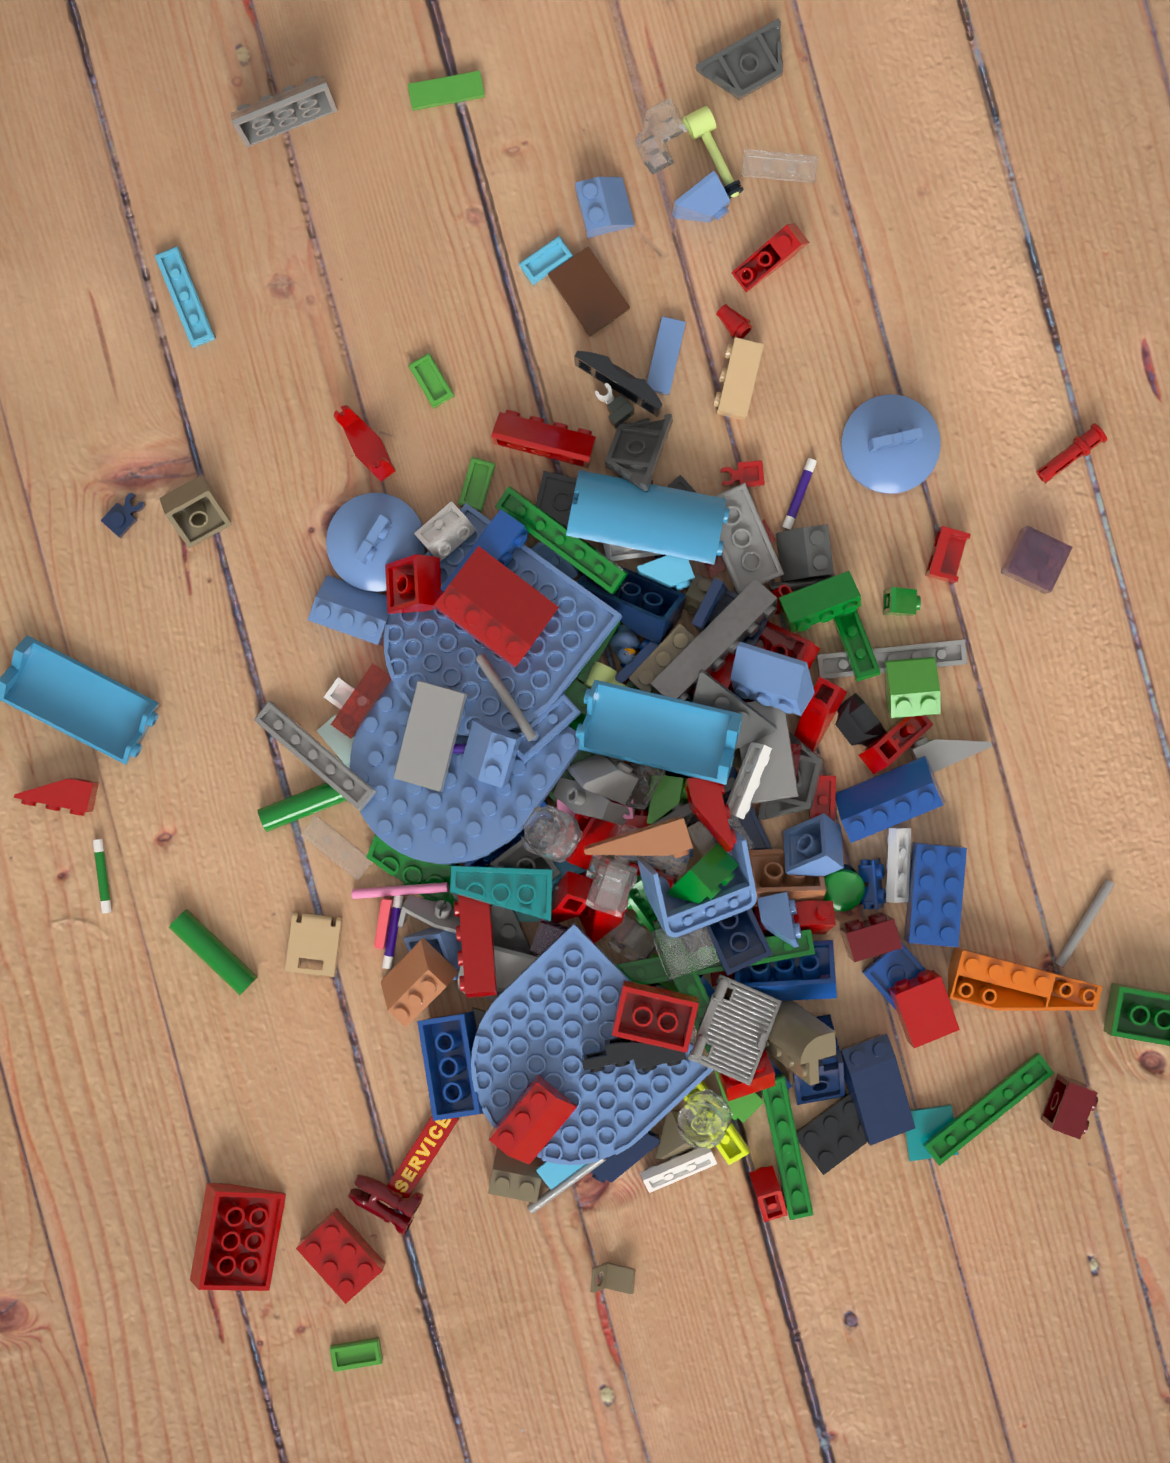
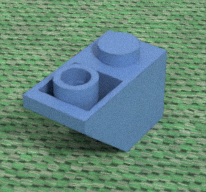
(778, 917)

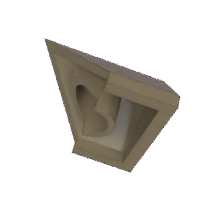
(671, 1143)

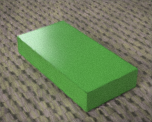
(431, 380)
(477, 483)
(356, 1354)

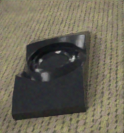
(620, 380)

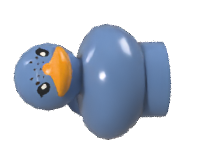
(624, 644)

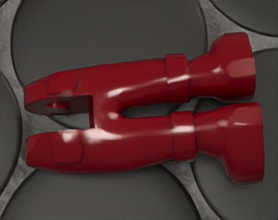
(382, 1192)

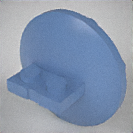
(890, 444)
(368, 536)

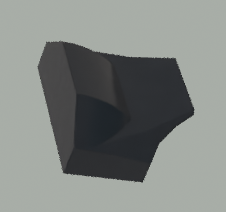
(858, 722)

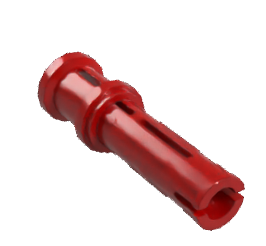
(1080, 447)

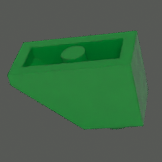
(900, 601)

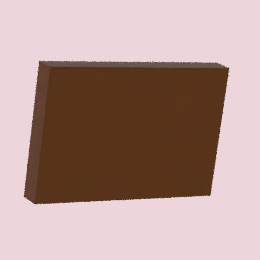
(589, 291)

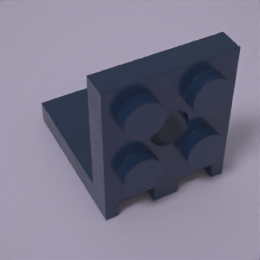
(714, 602)
(831, 1076)

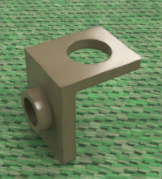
(613, 1277)

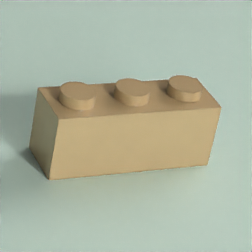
(738, 378)

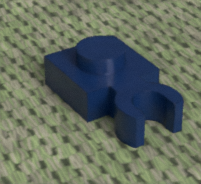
(120, 517)

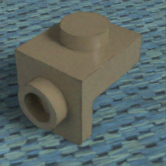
(696, 593)

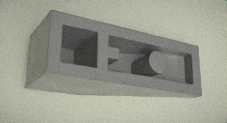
(946, 752)

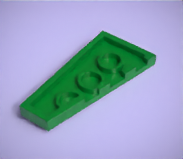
(411, 870)

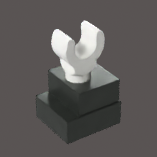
(618, 408)

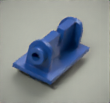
(872, 874)

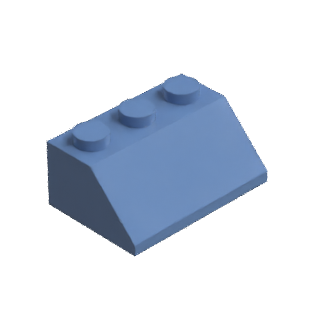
(350, 610)
(771, 679)

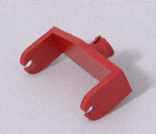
(365, 443)

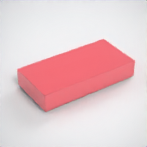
(383, 923)

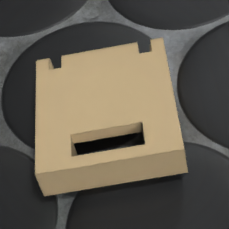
(314, 940)

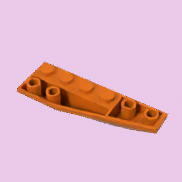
(1015, 986)

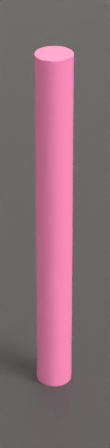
(400, 890)

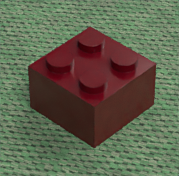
(870, 937)
(1069, 1106)

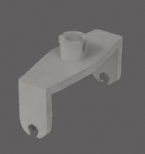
(589, 803)
(433, 913)

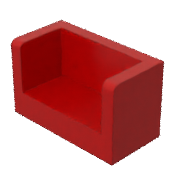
(947, 554)

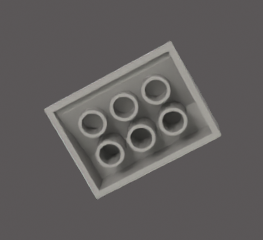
(283, 111)

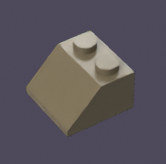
(195, 511)
(515, 1178)

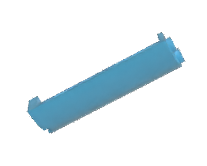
(651, 520)
(77, 700)
(659, 731)

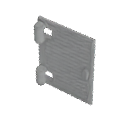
(735, 1030)

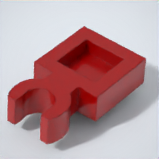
(747, 472)

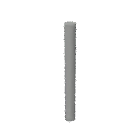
(506, 697)
(1084, 923)
(551, 1194)

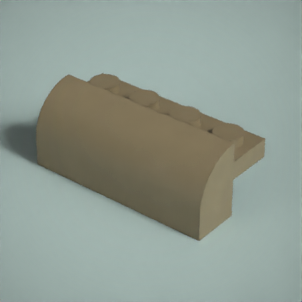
(800, 1041)

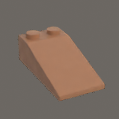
(658, 839)

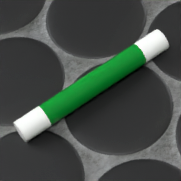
(102, 876)

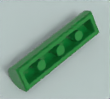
(299, 806)
(213, 952)

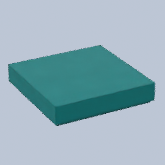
(927, 1123)

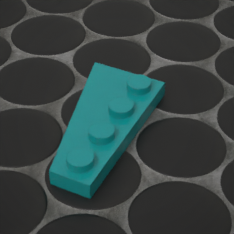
(511, 888)

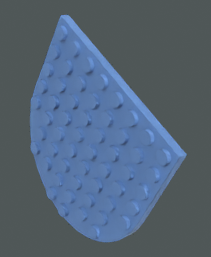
(441, 653)
(468, 815)
(544, 1026)

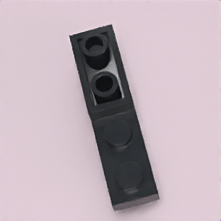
(622, 1051)

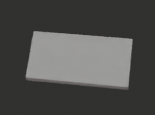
(746, 544)
(430, 736)
(778, 776)

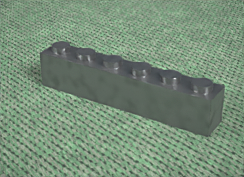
(716, 641)

